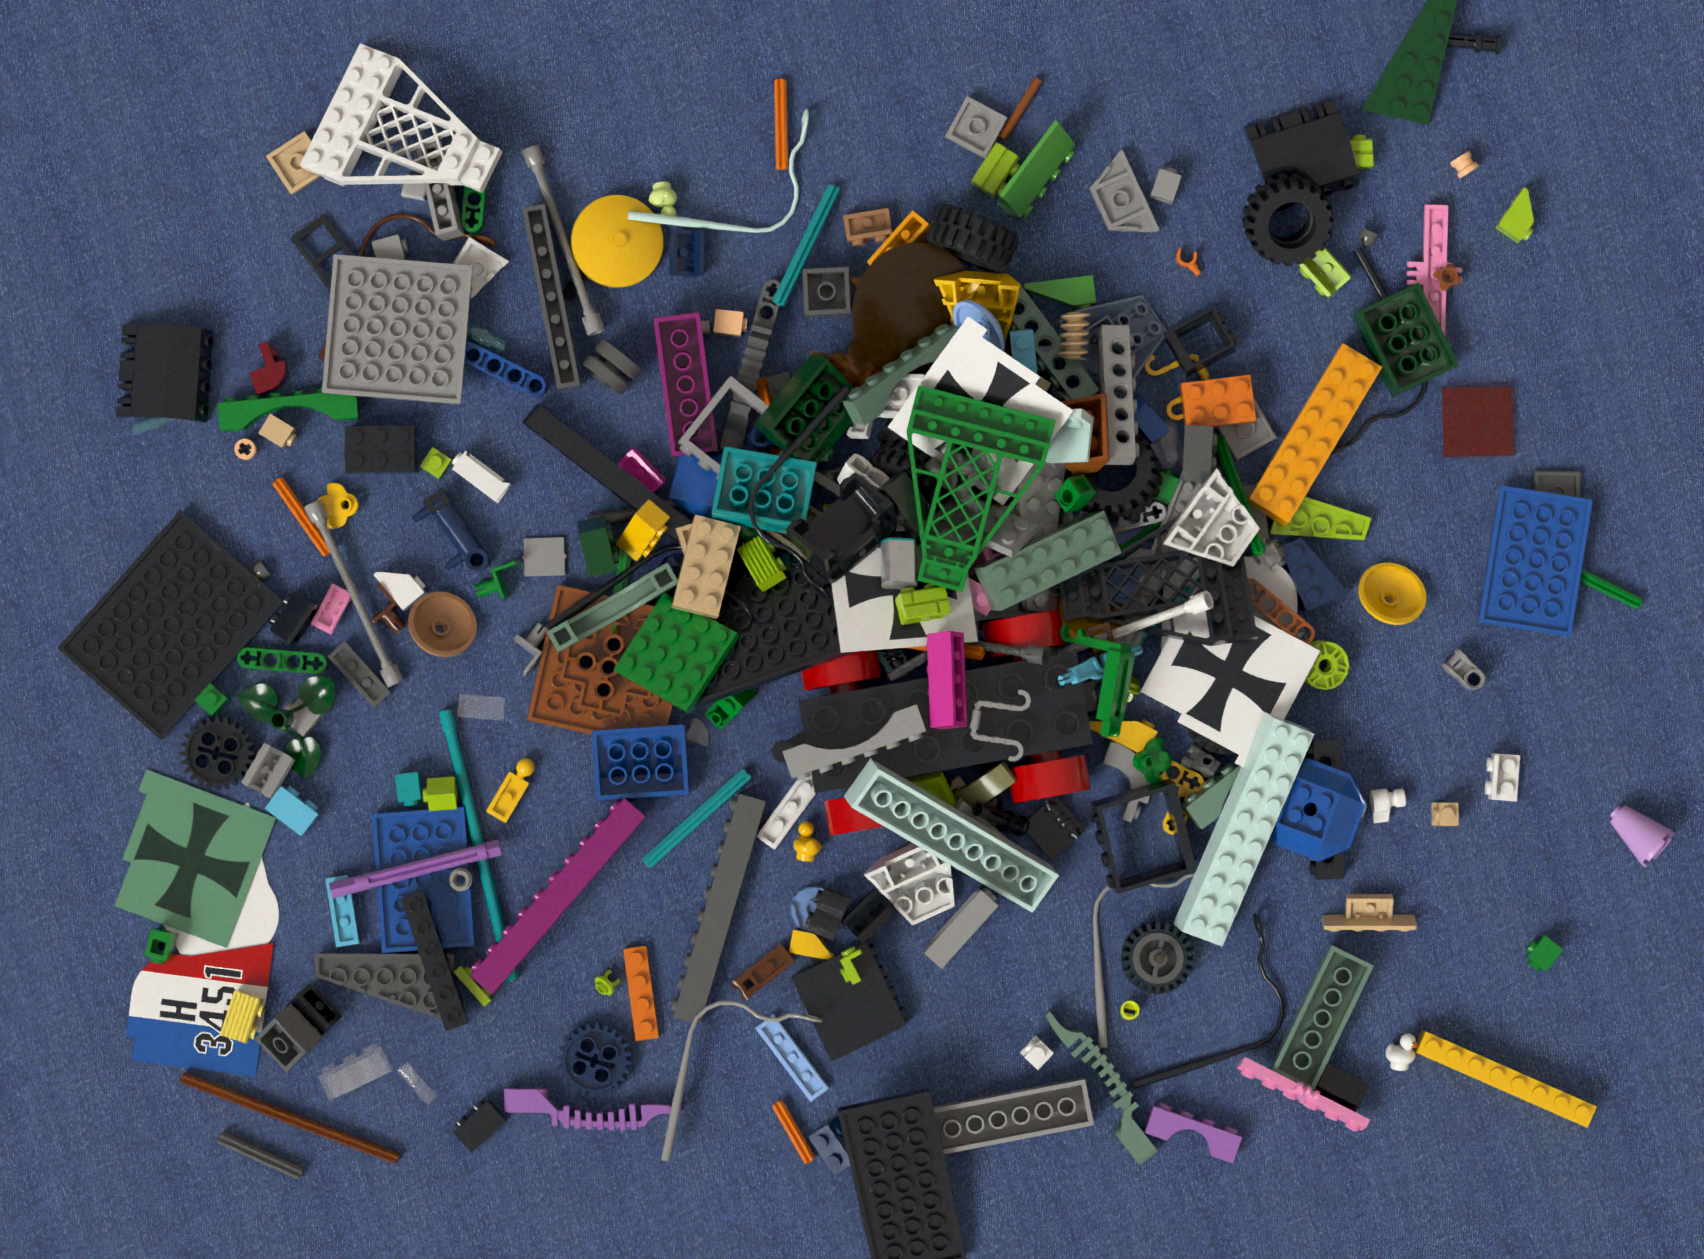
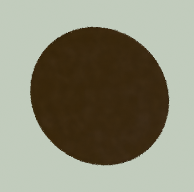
(901, 302)

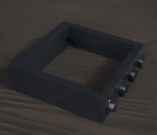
(1179, 828)

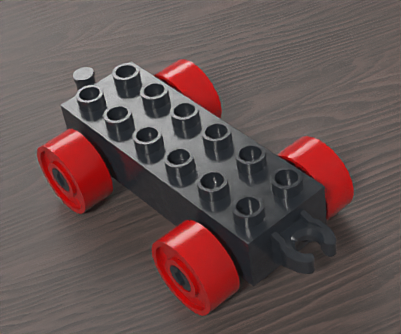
(1051, 722)

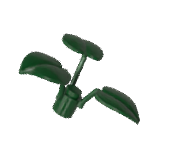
(317, 695)

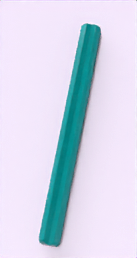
(806, 245)
(696, 818)

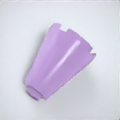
(1641, 834)

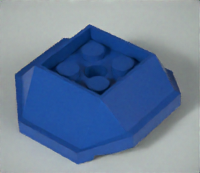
(1337, 816)

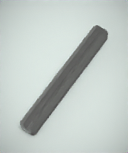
(260, 1155)

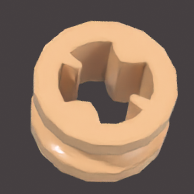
(247, 442)

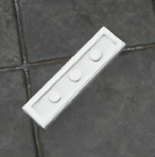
(787, 812)

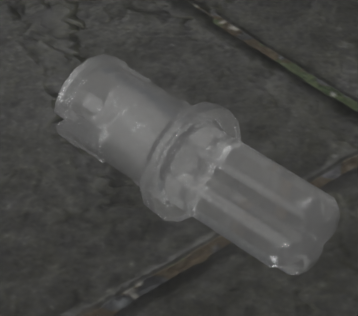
(417, 1083)

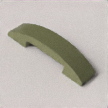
(986, 786)

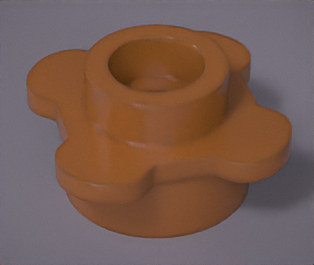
(1453, 279)

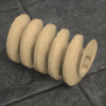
(1073, 336)

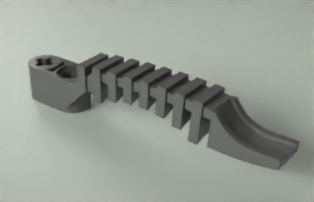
(750, 372)

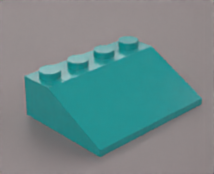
(778, 501)

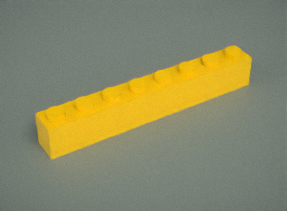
(1505, 1079)

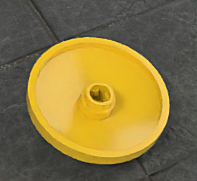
(612, 247)

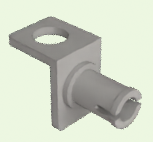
(531, 644)

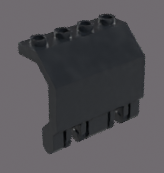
(1307, 148)
(167, 372)

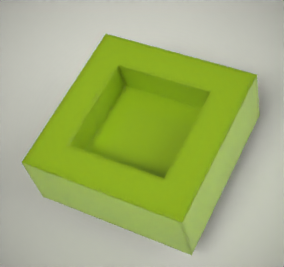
(436, 463)

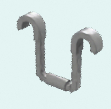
(975, 722)

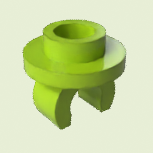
(1134, 688)
(603, 985)

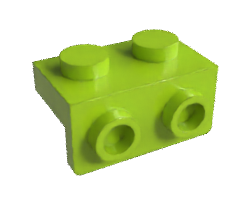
(1325, 272)
(849, 971)

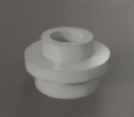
(453, 879)

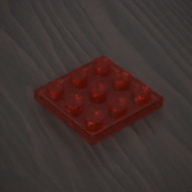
(1477, 421)

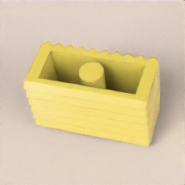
(242, 1016)

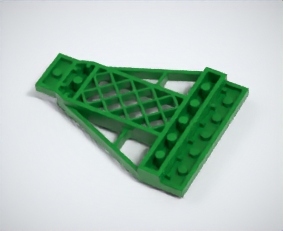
(980, 427)

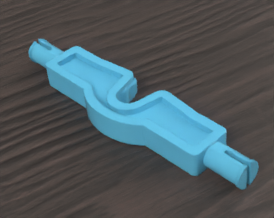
(1089, 669)

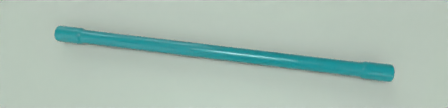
(450, 730)

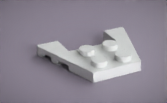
(893, 405)

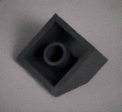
(294, 618)

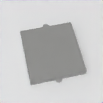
(544, 557)

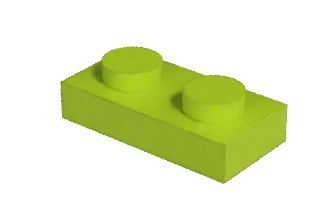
(478, 991)

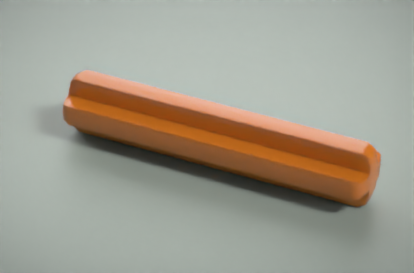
(793, 1131)

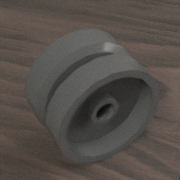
(613, 365)

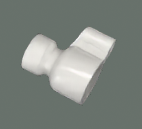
(1382, 801)

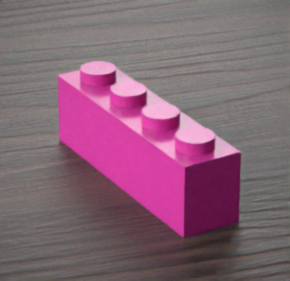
(946, 680)

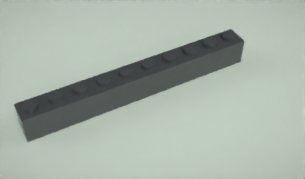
(719, 908)

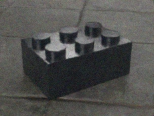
(381, 449)

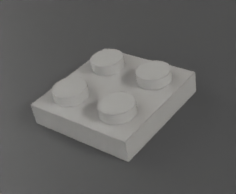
(976, 127)

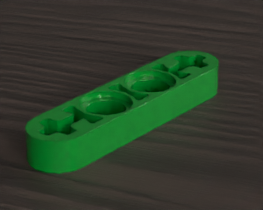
(282, 660)

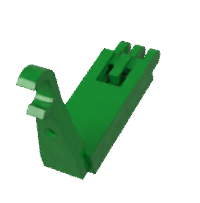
(1115, 678)

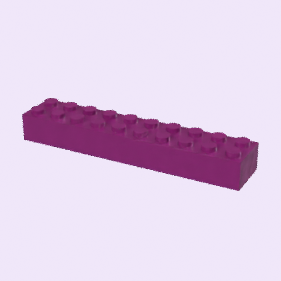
(558, 896)

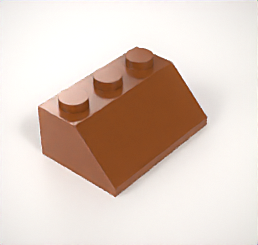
(1099, 451)

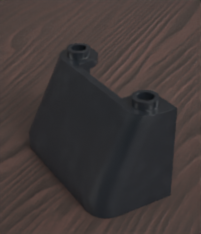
(846, 529)

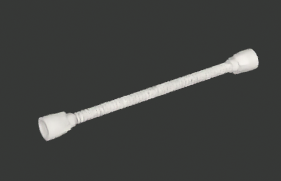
(1196, 604)

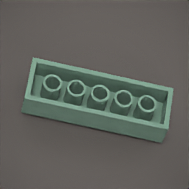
(1048, 560)
(1321, 1017)

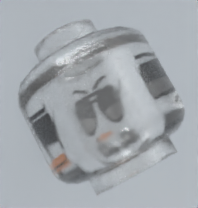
(1273, 558)

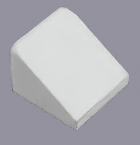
(414, 191)

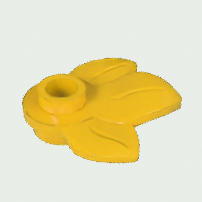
(335, 507)

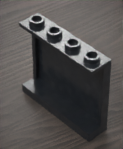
(850, 1012)

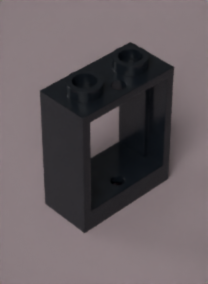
(1217, 320)

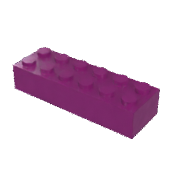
(684, 379)

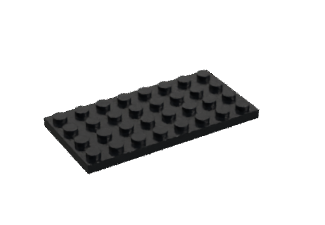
(902, 1178)

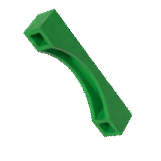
(240, 415)

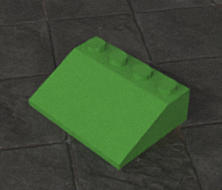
(1036, 171)

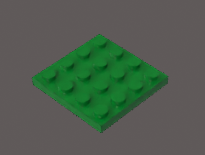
(676, 654)

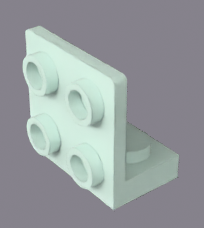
(1072, 440)

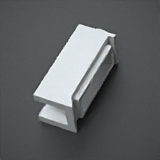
(480, 476)

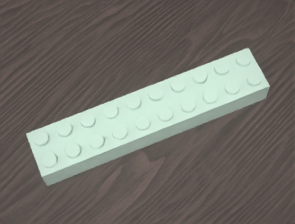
(1243, 829)
(951, 835)

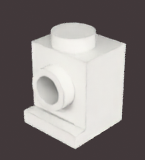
(1036, 1052)

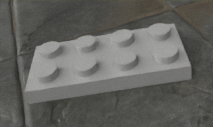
(1007, 539)

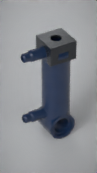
(456, 530)

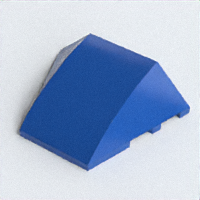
(693, 486)

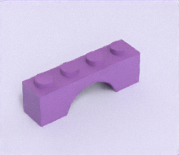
(1221, 1142)

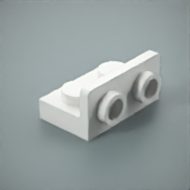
(1503, 777)

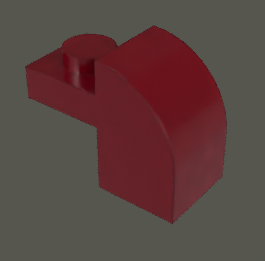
(273, 374)

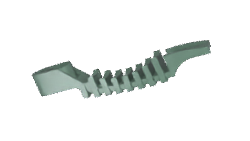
(1128, 1131)

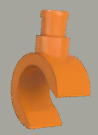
(1193, 266)

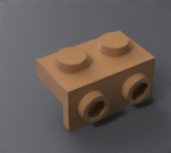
(867, 226)

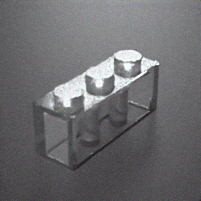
(355, 1071)

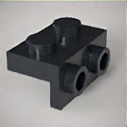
(868, 916)

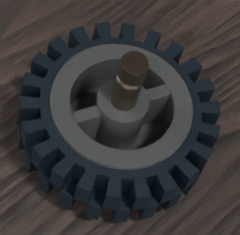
(1157, 957)

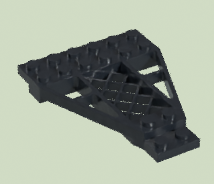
(1228, 620)

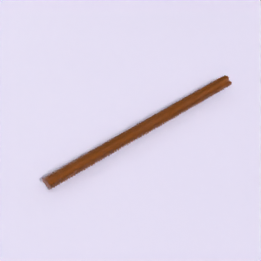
(289, 1118)

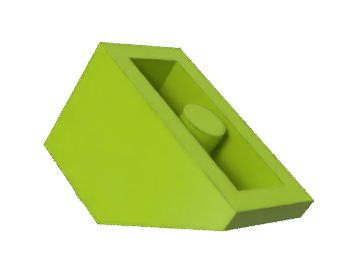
(1518, 218)

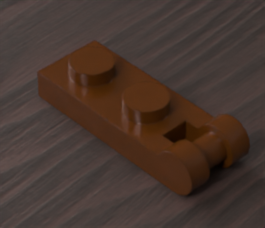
(763, 971)

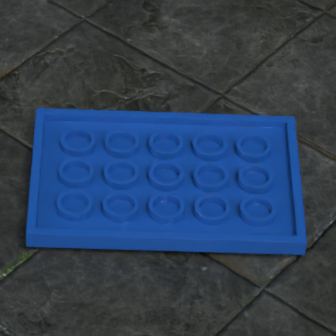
(1535, 561)
(414, 837)

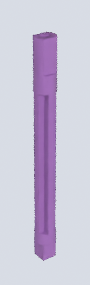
(414, 869)

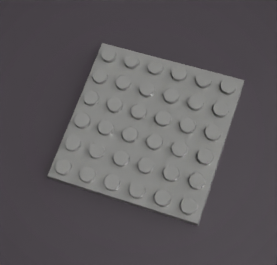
(397, 329)

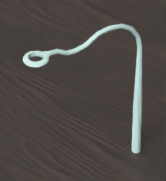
(689, 222)

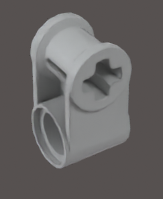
(1463, 669)

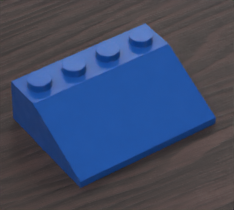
(640, 763)

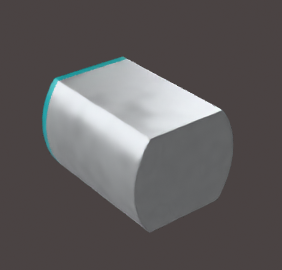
(898, 563)

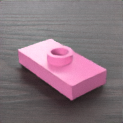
(331, 609)

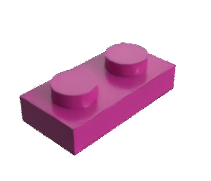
(642, 470)

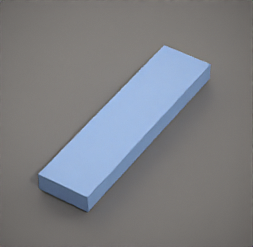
(792, 1058)

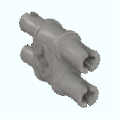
(963, 493)

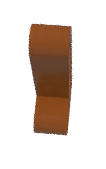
(1277, 610)

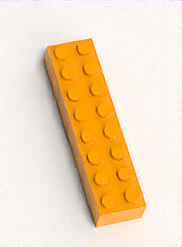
(1314, 434)

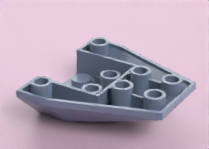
(1142, 322)

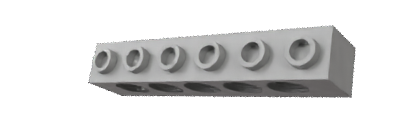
(1119, 337)

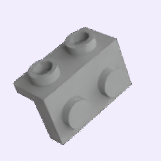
(268, 770)

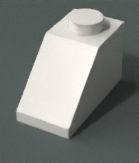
(402, 588)

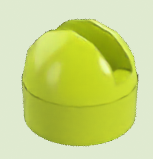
(1132, 1006)

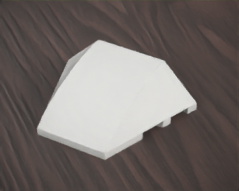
(1213, 524)
(914, 882)

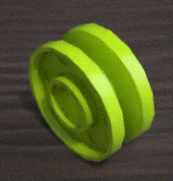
(1335, 669)

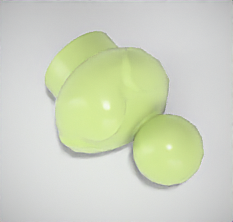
(663, 197)

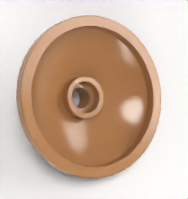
(448, 614)

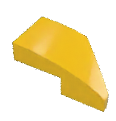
(809, 945)

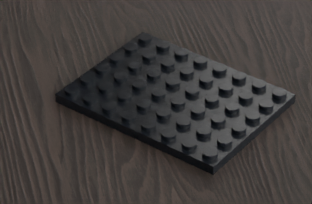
(170, 624)
(787, 632)

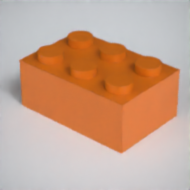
(1218, 402)

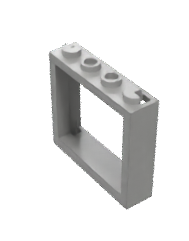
(690, 449)
(960, 927)

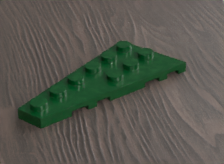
(1413, 73)

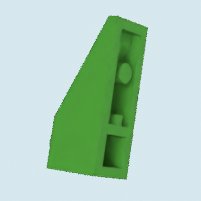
(1069, 291)

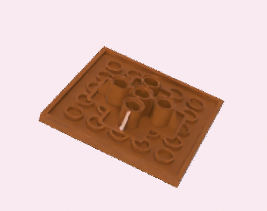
(568, 694)

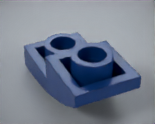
(1149, 422)

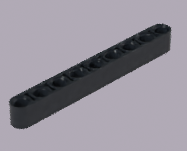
(599, 466)

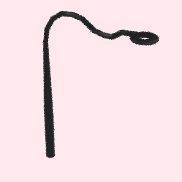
(1380, 291)
(808, 430)
(594, 595)
(1184, 1068)

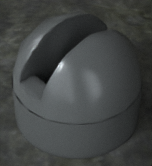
(1367, 237)

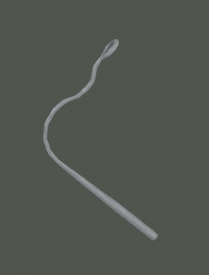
(1099, 984)
(677, 1100)

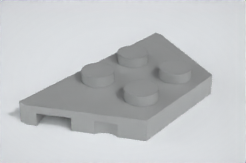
(1121, 199)

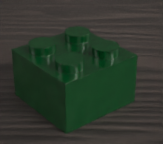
(596, 544)

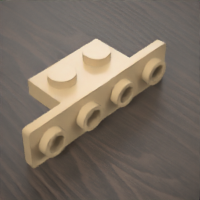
(1369, 913)

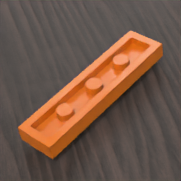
(641, 993)

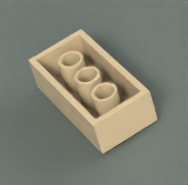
(705, 567)

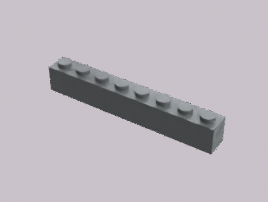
(551, 297)

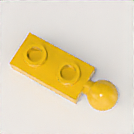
(511, 791)

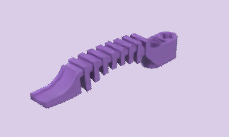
(537, 1101)

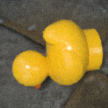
(805, 845)

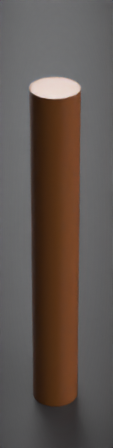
(1019, 110)

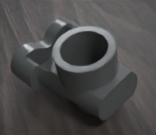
(1197, 758)

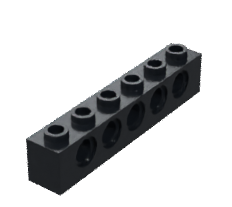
(1332, 750)
(435, 960)

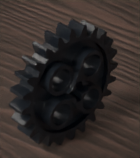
(212, 773)

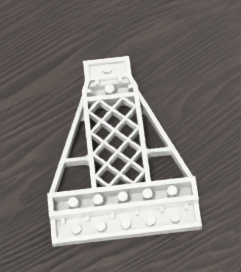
(361, 104)

